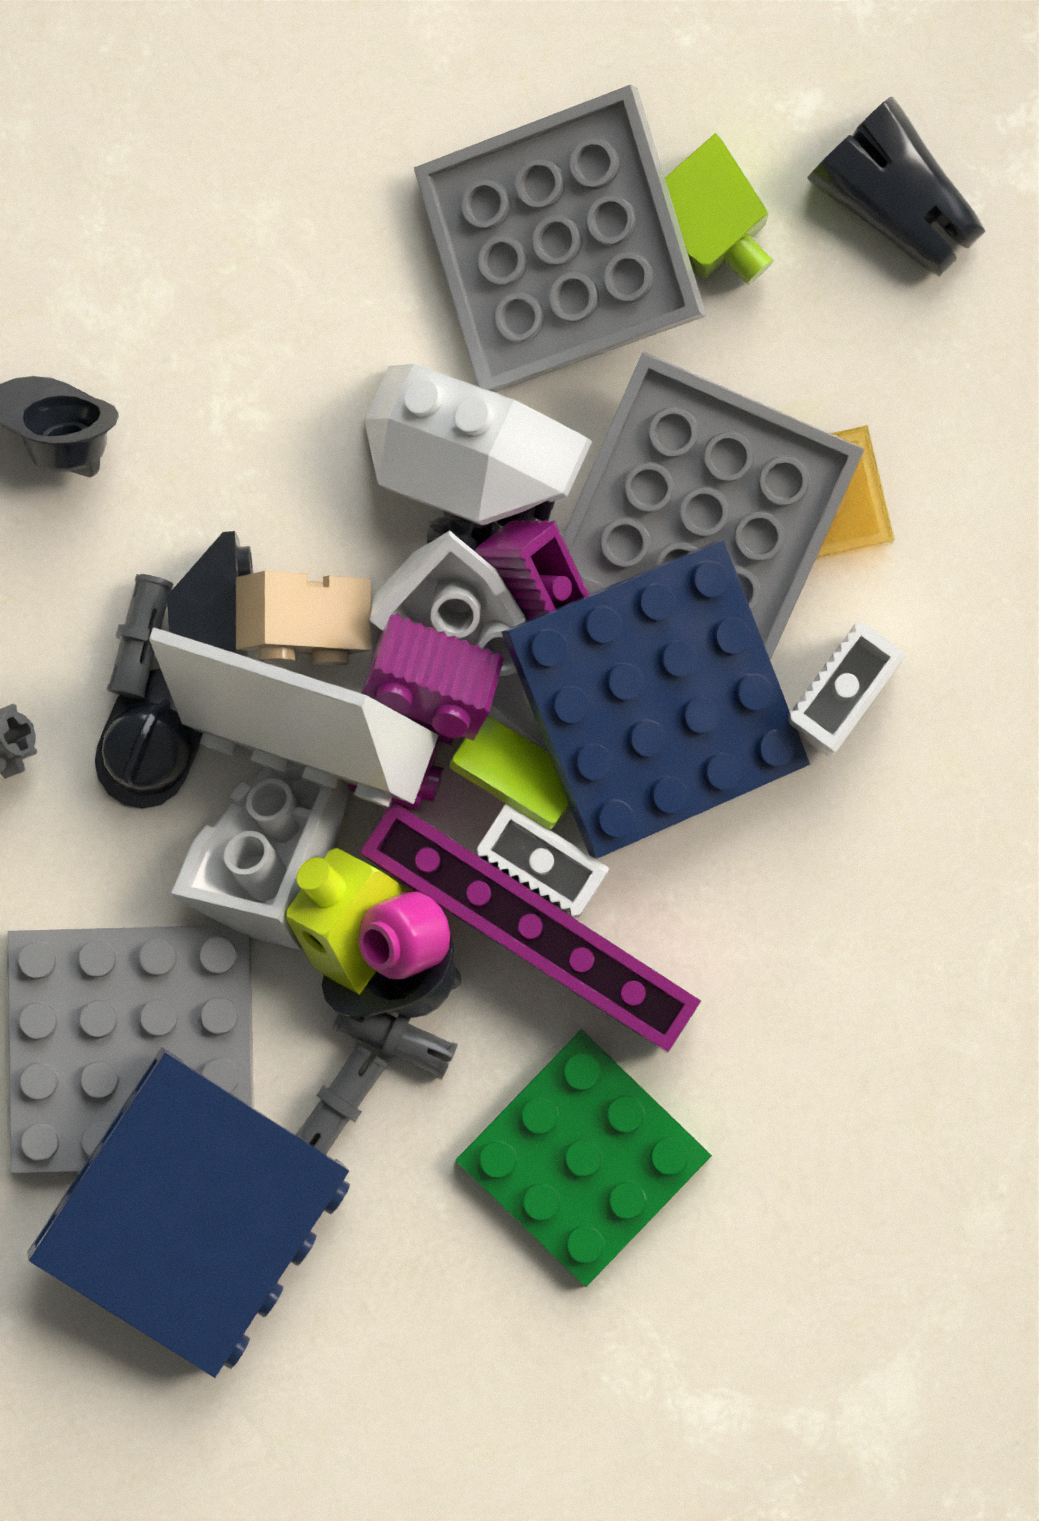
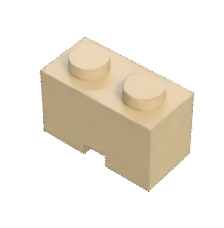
(293, 615)

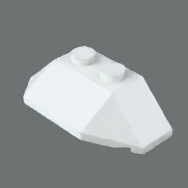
(467, 446)

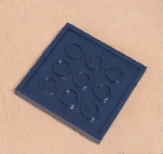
(656, 698)

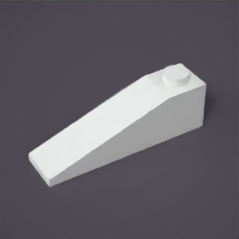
(465, 597)
(251, 857)

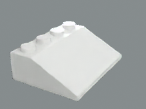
(294, 720)

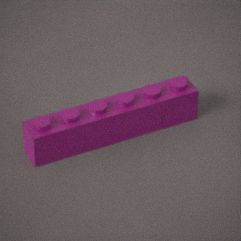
(530, 927)

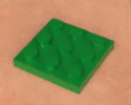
(583, 1158)

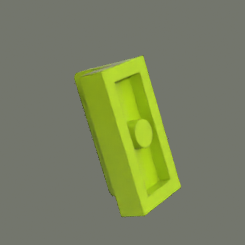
(513, 772)

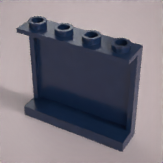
(189, 1214)

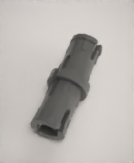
(135, 650)
(400, 1039)
(342, 1099)

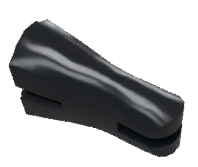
(898, 188)

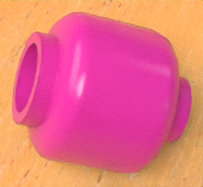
(404, 935)

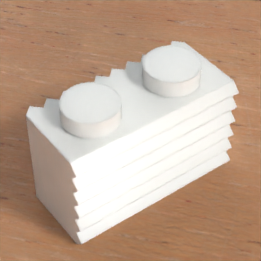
(845, 688)
(542, 861)

